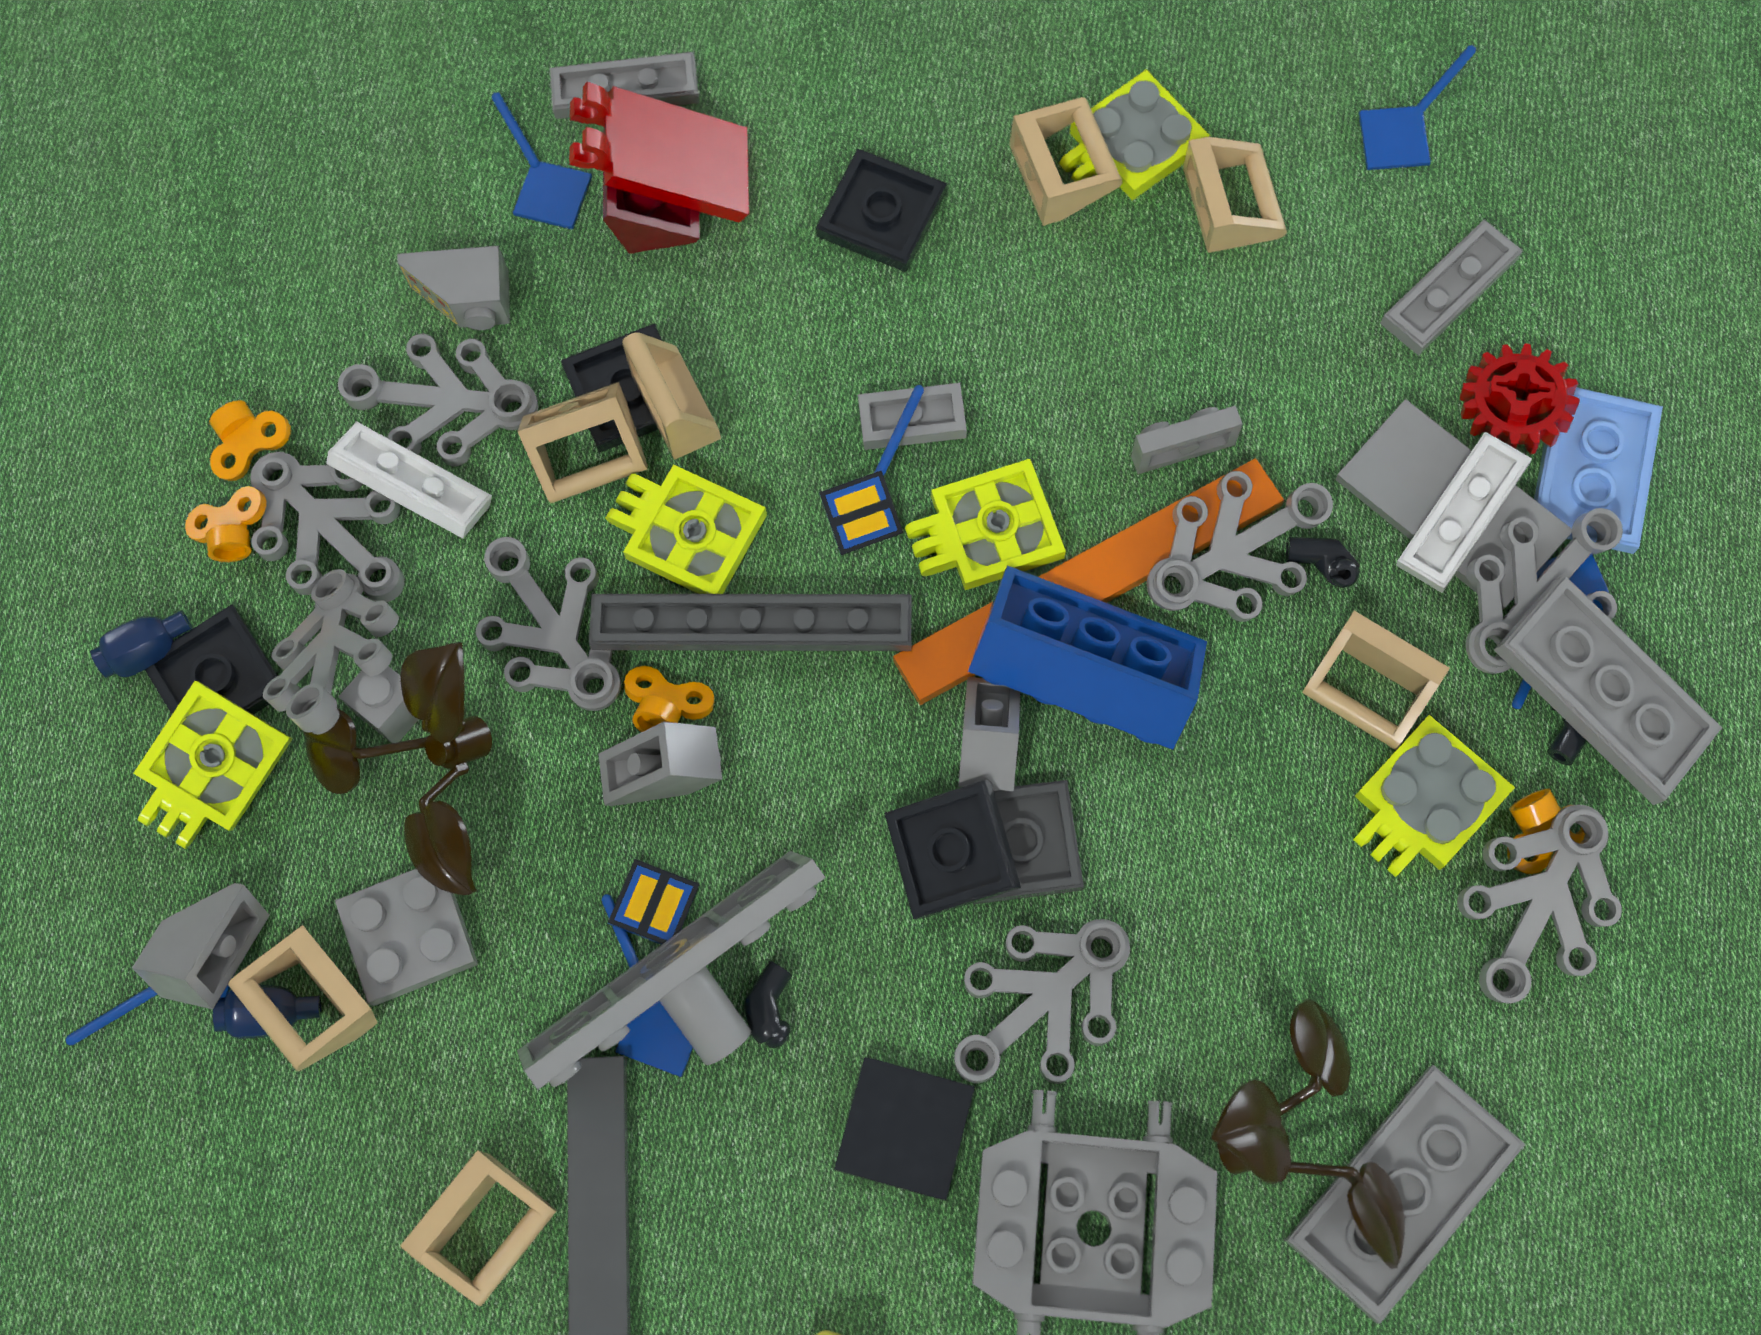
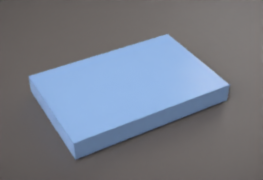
(1602, 464)

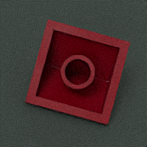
(647, 223)

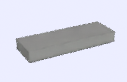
(661, 77)
(1451, 287)

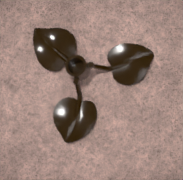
(435, 694)
(1255, 1140)

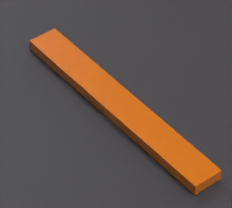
(1099, 572)

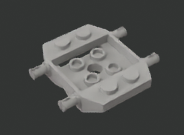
(1103, 1178)

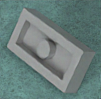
(935, 419)
(1201, 434)

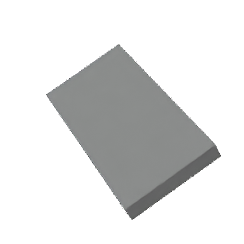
(1408, 470)
(1608, 689)
(1442, 1161)

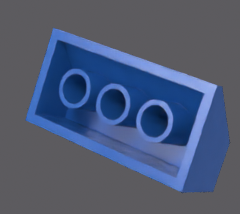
(1090, 658)

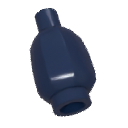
(137, 644)
(234, 1017)

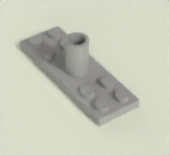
(678, 979)

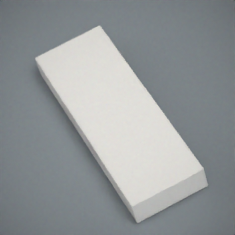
(409, 479)
(1463, 512)

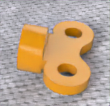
(244, 437)
(227, 525)
(665, 700)
(1533, 815)

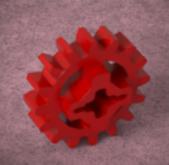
(1538, 384)

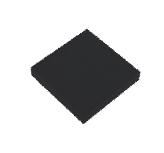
(881, 210)
(601, 368)
(220, 656)
(952, 850)
(904, 1128)

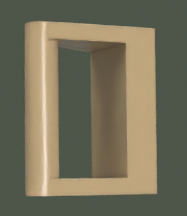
(1039, 171)
(1217, 225)
(670, 394)
(572, 417)
(1391, 658)
(303, 949)
(455, 1207)

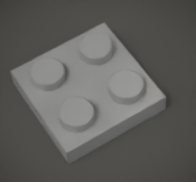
(404, 936)

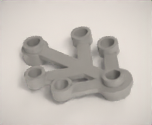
(446, 400)
(320, 518)
(1230, 551)
(1526, 585)
(335, 598)
(556, 633)
(1547, 897)
(1049, 993)

